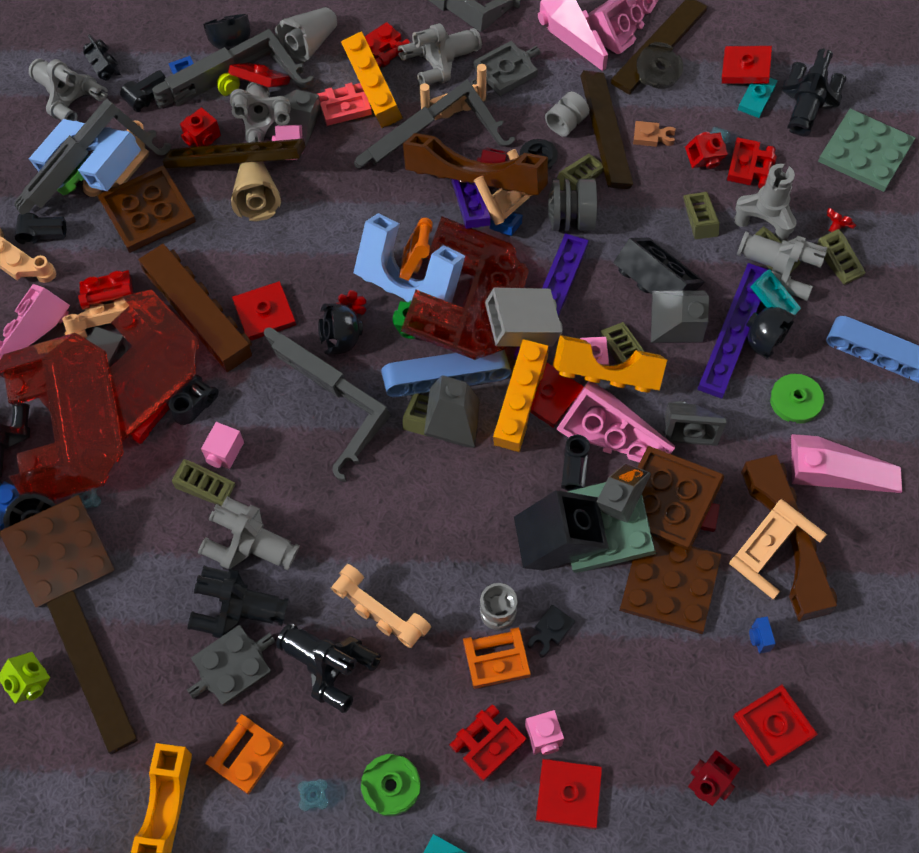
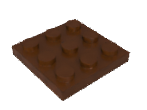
(146, 208)
(677, 496)
(57, 550)
(672, 586)

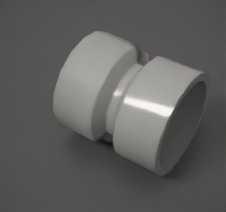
(567, 113)
(498, 606)

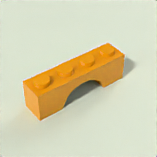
(371, 80)
(641, 369)
(520, 395)
(167, 787)

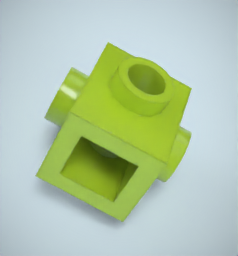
(24, 677)

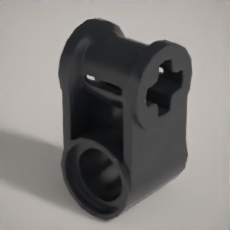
(195, 397)

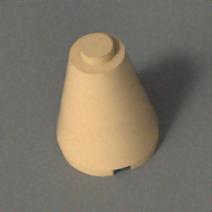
(254, 192)

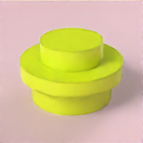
(227, 83)

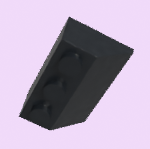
(654, 267)

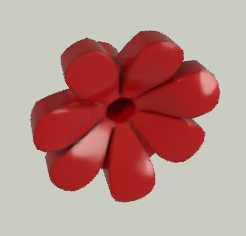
(839, 221)
(351, 300)

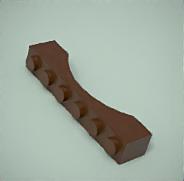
(430, 156)
(810, 590)

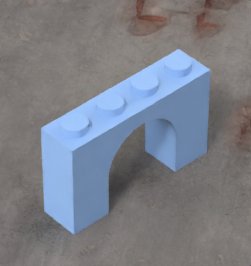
(110, 157)
(377, 263)

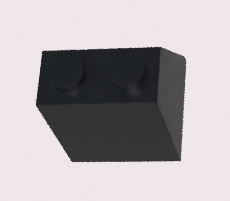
(560, 530)

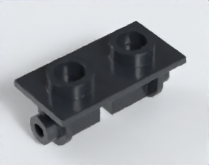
(97, 51)

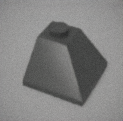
(304, 111)
(679, 316)
(452, 412)
(692, 424)

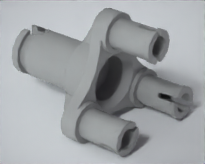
(440, 50)
(64, 86)
(259, 110)
(770, 203)
(782, 258)
(247, 539)

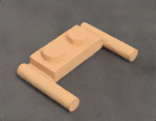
(460, 104)
(502, 202)
(767, 541)

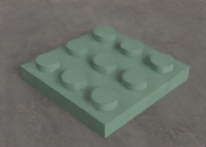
(866, 149)
(624, 539)

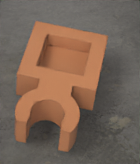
(649, 134)

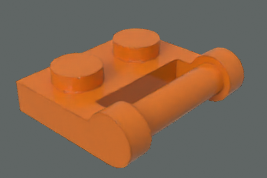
(416, 248)
(497, 666)
(253, 758)

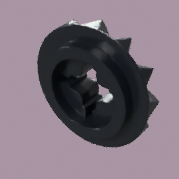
(547, 148)

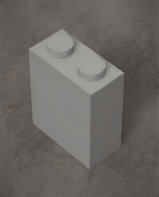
(523, 315)

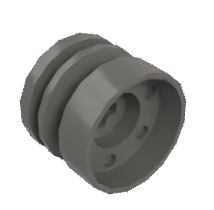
(573, 204)

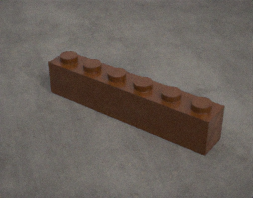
(196, 308)

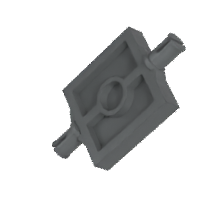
(508, 67)
(231, 665)

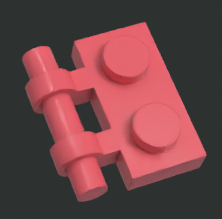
(344, 103)

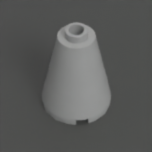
(305, 32)

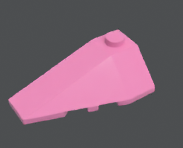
(618, 21)
(572, 27)
(37, 314)
(611, 424)
(837, 466)

